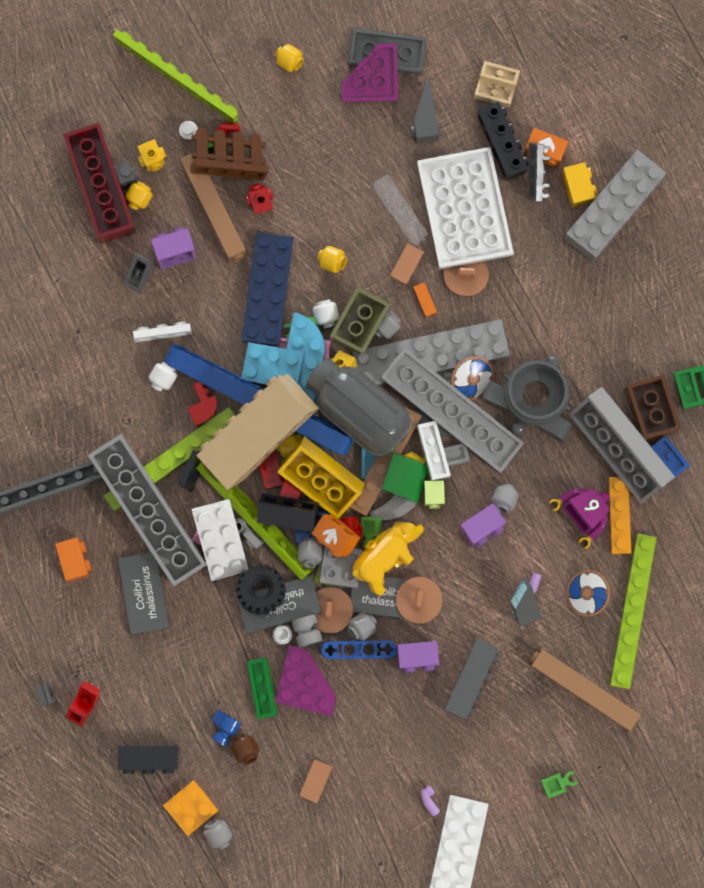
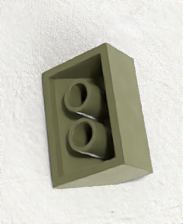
(359, 321)

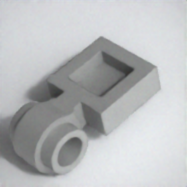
(252, 537)

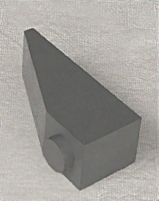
(425, 121)

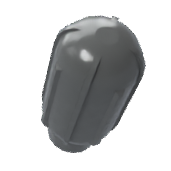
(359, 407)

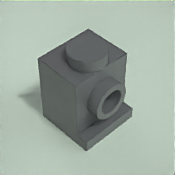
(126, 175)

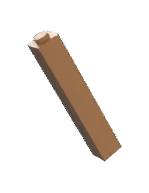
(215, 212)
(584, 690)

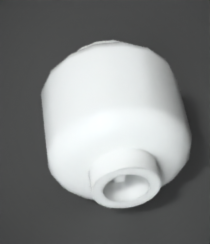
(326, 313)
(162, 376)

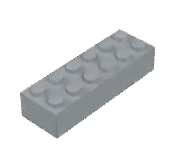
(615, 206)
(621, 445)

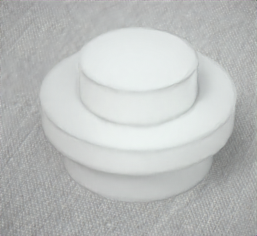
(187, 129)
(282, 634)

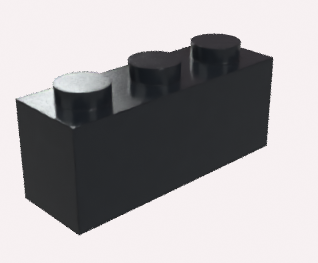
(287, 512)
(148, 759)

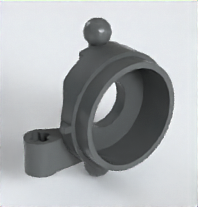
(544, 417)

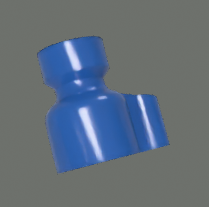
(227, 726)

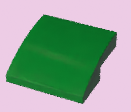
(405, 478)

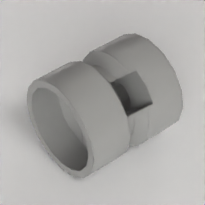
(307, 631)

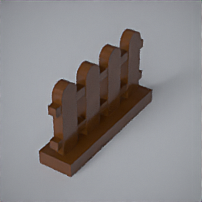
(228, 166)

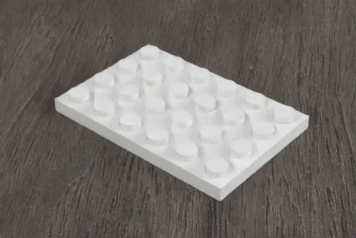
(465, 208)

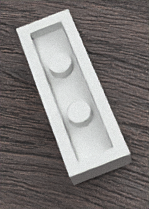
(162, 331)
(433, 451)

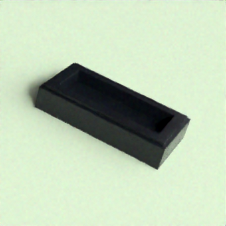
(190, 473)

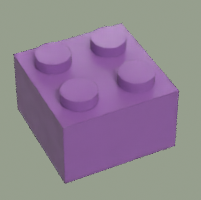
(174, 248)
(482, 525)
(417, 655)

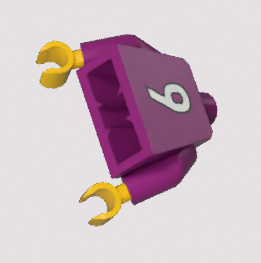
(586, 510)

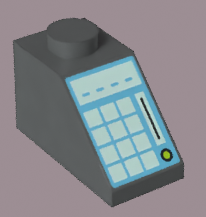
(524, 604)

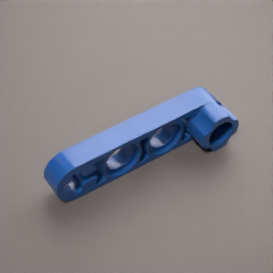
(358, 649)

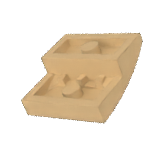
(496, 84)

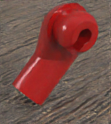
(229, 127)

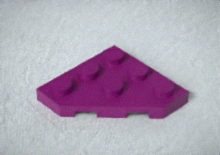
(374, 77)
(304, 684)

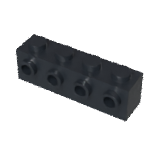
(502, 141)

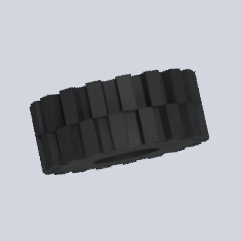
(257, 575)

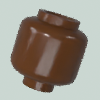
(245, 749)

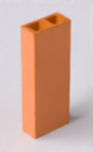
(425, 300)

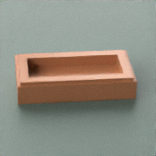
(406, 264)
(315, 781)

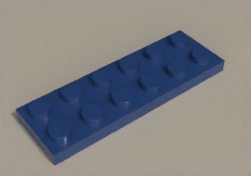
(267, 289)

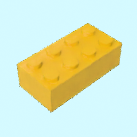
(321, 477)

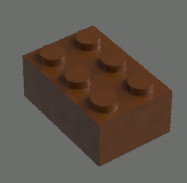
(652, 408)

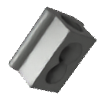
(45, 695)

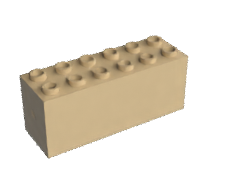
(257, 430)

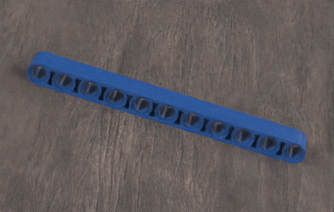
(243, 392)

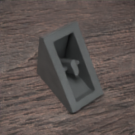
(139, 272)

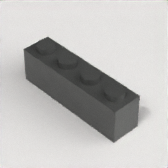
(471, 679)

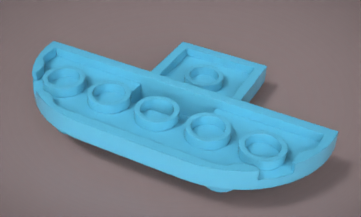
(299, 360)

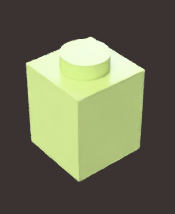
(434, 494)

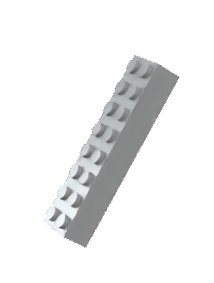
(147, 509)

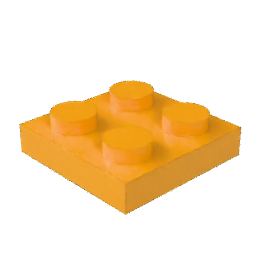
(190, 808)

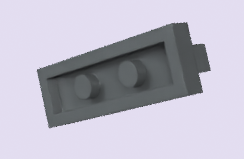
(536, 171)

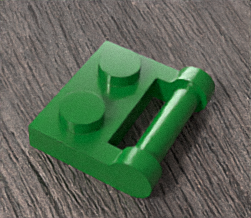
(688, 388)

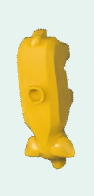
(384, 552)

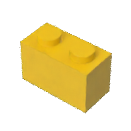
(579, 185)

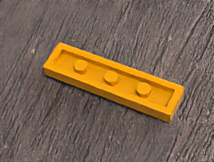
(619, 516)

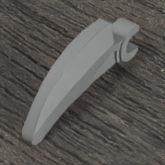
(393, 509)

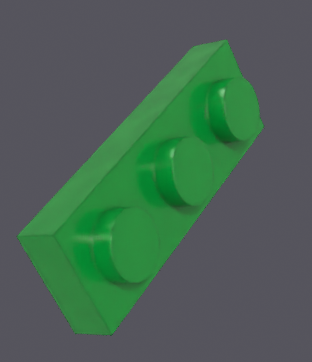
(262, 688)

